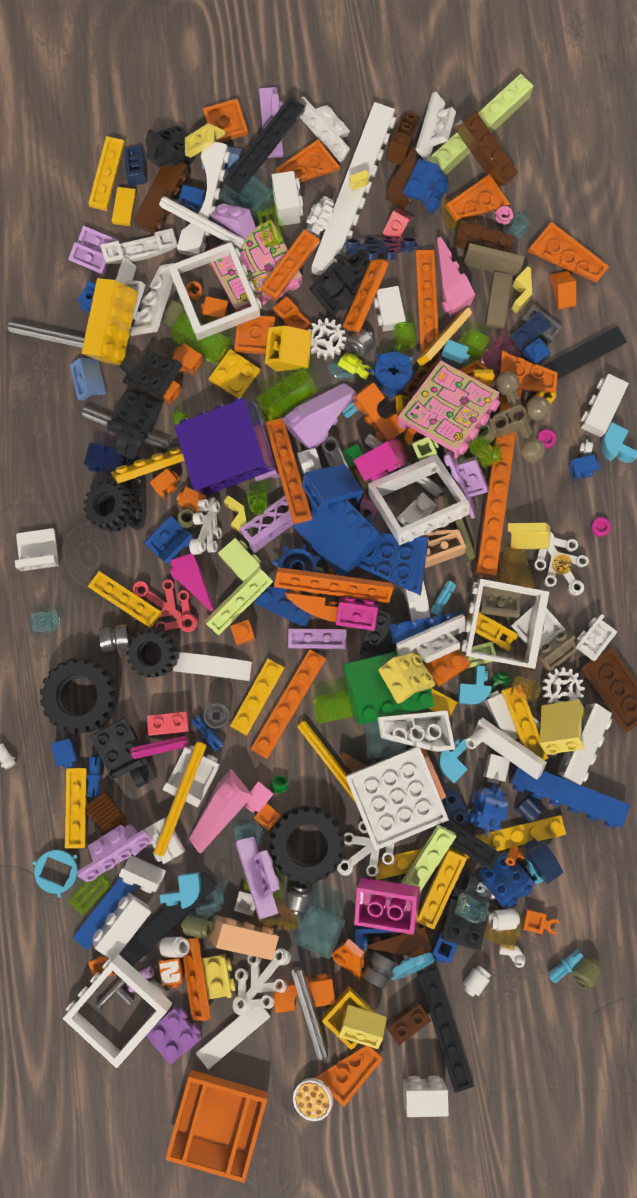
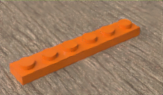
(426, 298)
(288, 471)
(333, 585)
(288, 704)

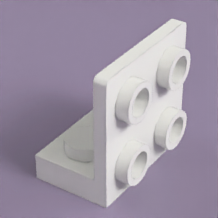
(37, 550)

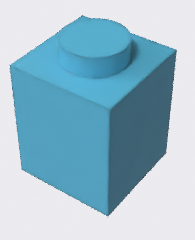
(455, 354)

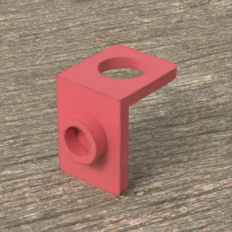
(397, 223)

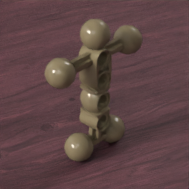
(536, 409)

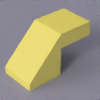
(524, 286)
(238, 508)

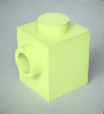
(425, 447)

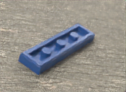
(98, 917)

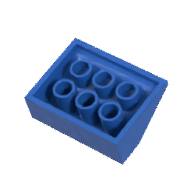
(339, 535)

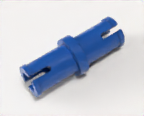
(207, 733)
(94, 776)

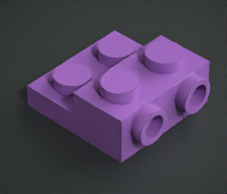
(174, 1034)

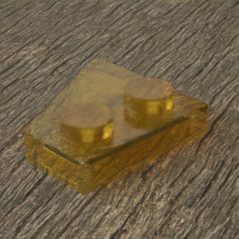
(515, 569)

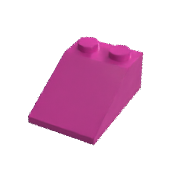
(188, 573)

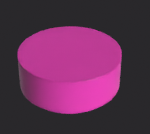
(547, 437)
(600, 527)

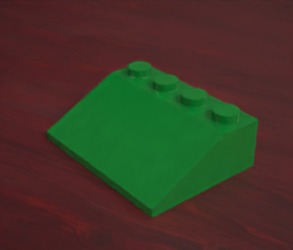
(370, 694)

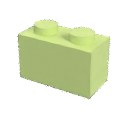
(239, 560)

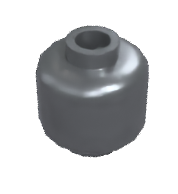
(360, 343)
(298, 898)

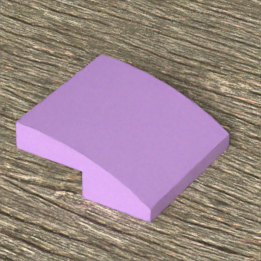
(88, 250)

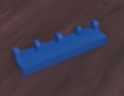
(404, 630)

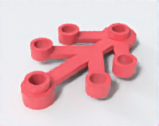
(169, 608)

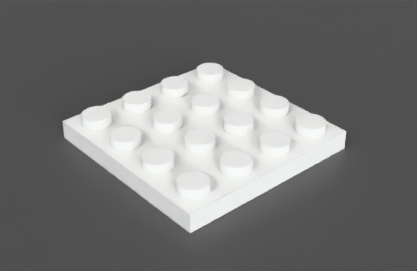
(396, 797)

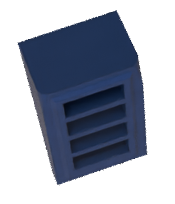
(138, 175)

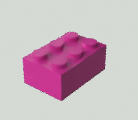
(381, 460)
(387, 906)

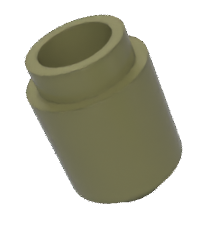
(172, 312)
(183, 516)
(196, 926)

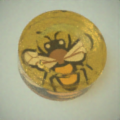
(562, 564)

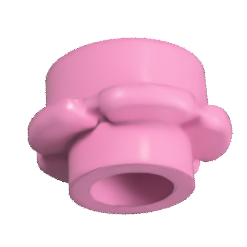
(504, 210)

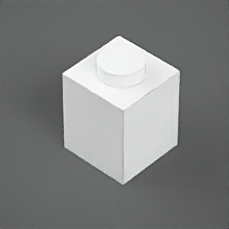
(496, 768)

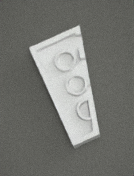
(154, 302)

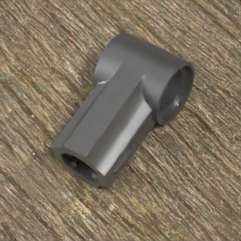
(335, 456)

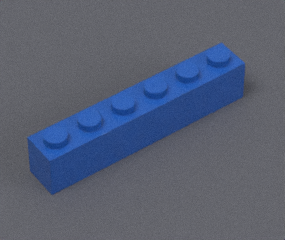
(572, 795)

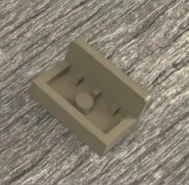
(500, 602)
(557, 650)

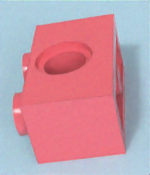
(168, 723)

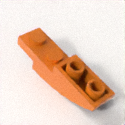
(314, 604)

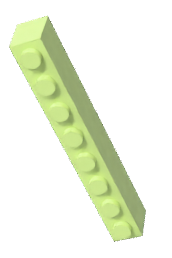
(493, 116)

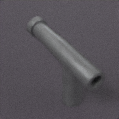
(116, 988)

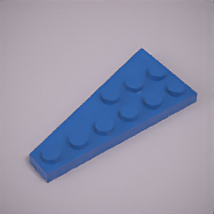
(398, 563)

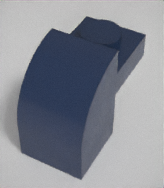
(542, 860)

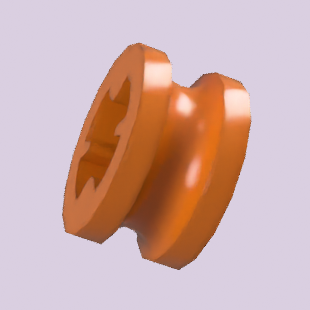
(193, 284)

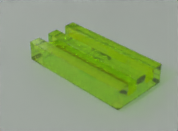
(266, 213)
(77, 906)

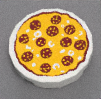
(312, 1099)

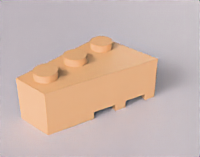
(243, 937)

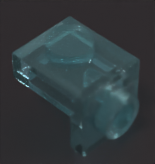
(44, 622)
(248, 830)
(209, 908)
(471, 909)

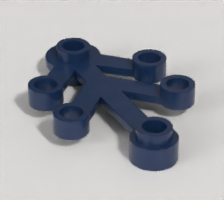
(389, 244)

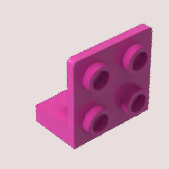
(357, 613)

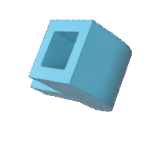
(612, 445)
(475, 693)
(448, 761)
(188, 891)

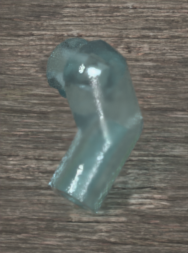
(338, 373)

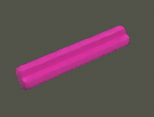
(158, 747)

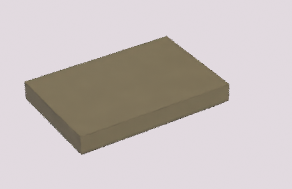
(493, 260)

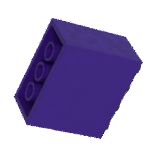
(224, 446)

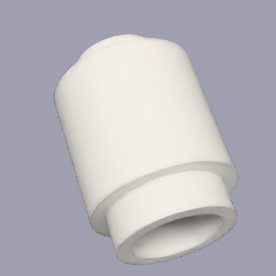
(504, 919)
(174, 947)
(476, 981)

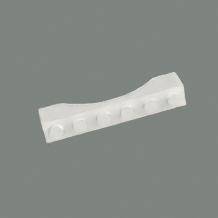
(214, 159)

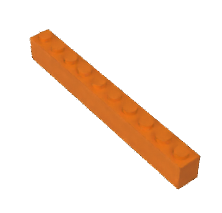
(495, 502)

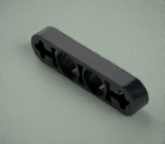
(138, 493)

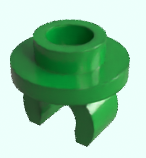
(501, 678)

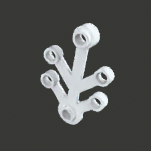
(209, 527)
(554, 553)
(369, 848)
(259, 984)

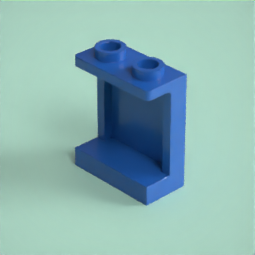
(330, 486)

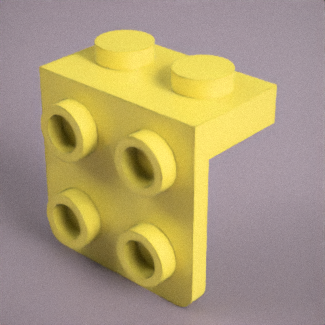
(406, 676)

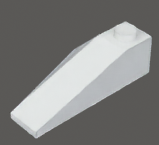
(421, 730)

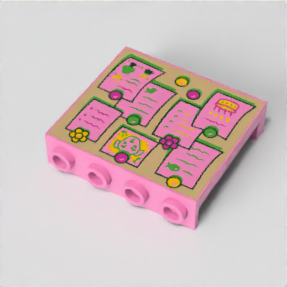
(259, 264)
(450, 408)

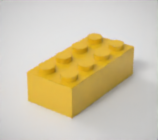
(109, 321)

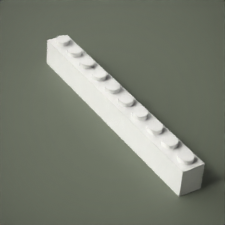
(349, 202)

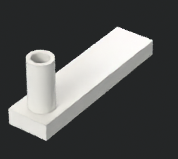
(507, 747)

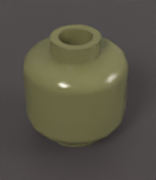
(586, 972)

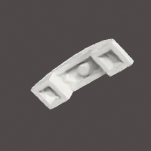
(139, 249)
(213, 666)

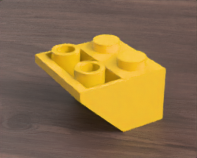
(288, 348)

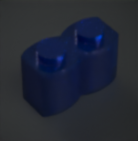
(103, 459)

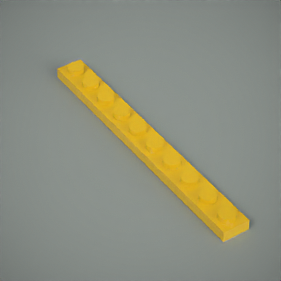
(498, 840)

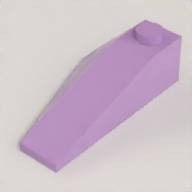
(314, 418)

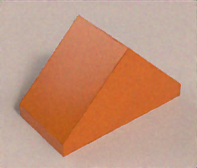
(563, 289)

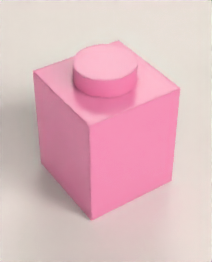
(260, 797)

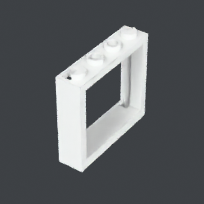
(225, 322)
(410, 475)
(535, 630)
(137, 983)

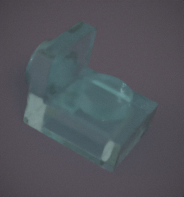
(520, 227)

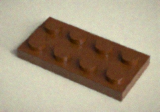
(614, 687)

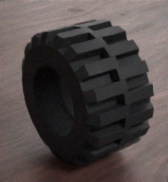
(97, 502)
(138, 657)

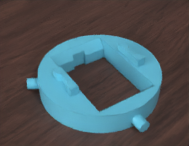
(51, 886)
(411, 965)

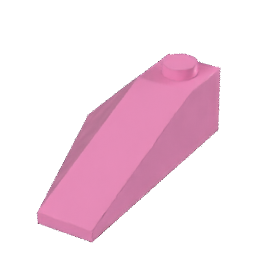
(455, 287)
(222, 806)

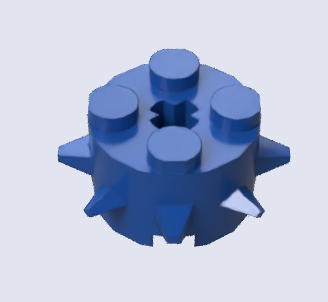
(389, 363)
(297, 557)
(488, 808)

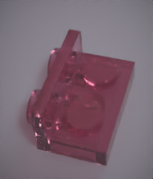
(492, 358)

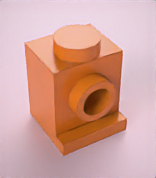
(165, 483)

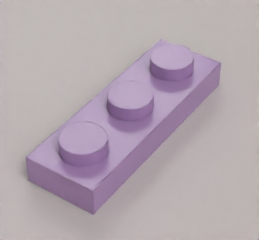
(316, 638)

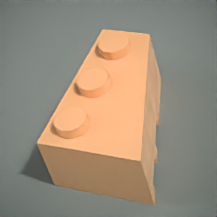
(444, 546)

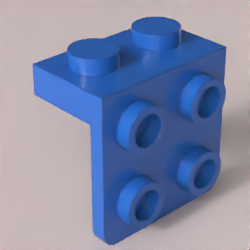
(427, 185)
(168, 539)
(506, 882)

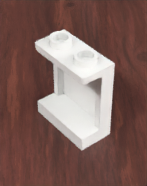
(202, 779)

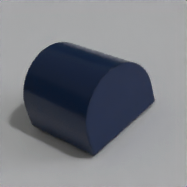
(529, 809)

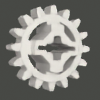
(320, 216)
(333, 335)
(557, 682)

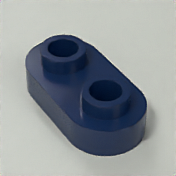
(455, 808)

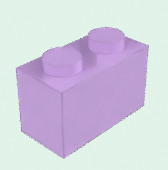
(234, 219)

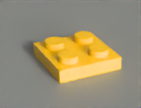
(234, 374)

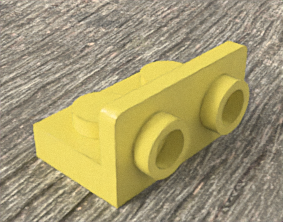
(217, 976)

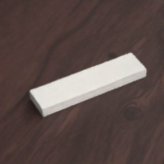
(231, 1036)

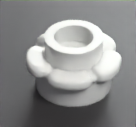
(586, 448)

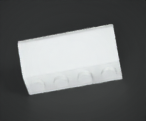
(576, 763)

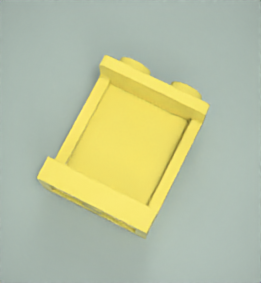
(561, 727)

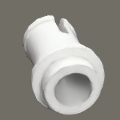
(5, 758)

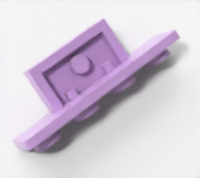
(269, 107)
(468, 478)
(111, 850)
(259, 876)

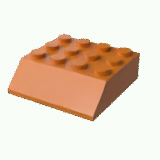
(217, 1126)

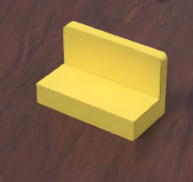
(202, 139)
(529, 535)
(363, 1027)

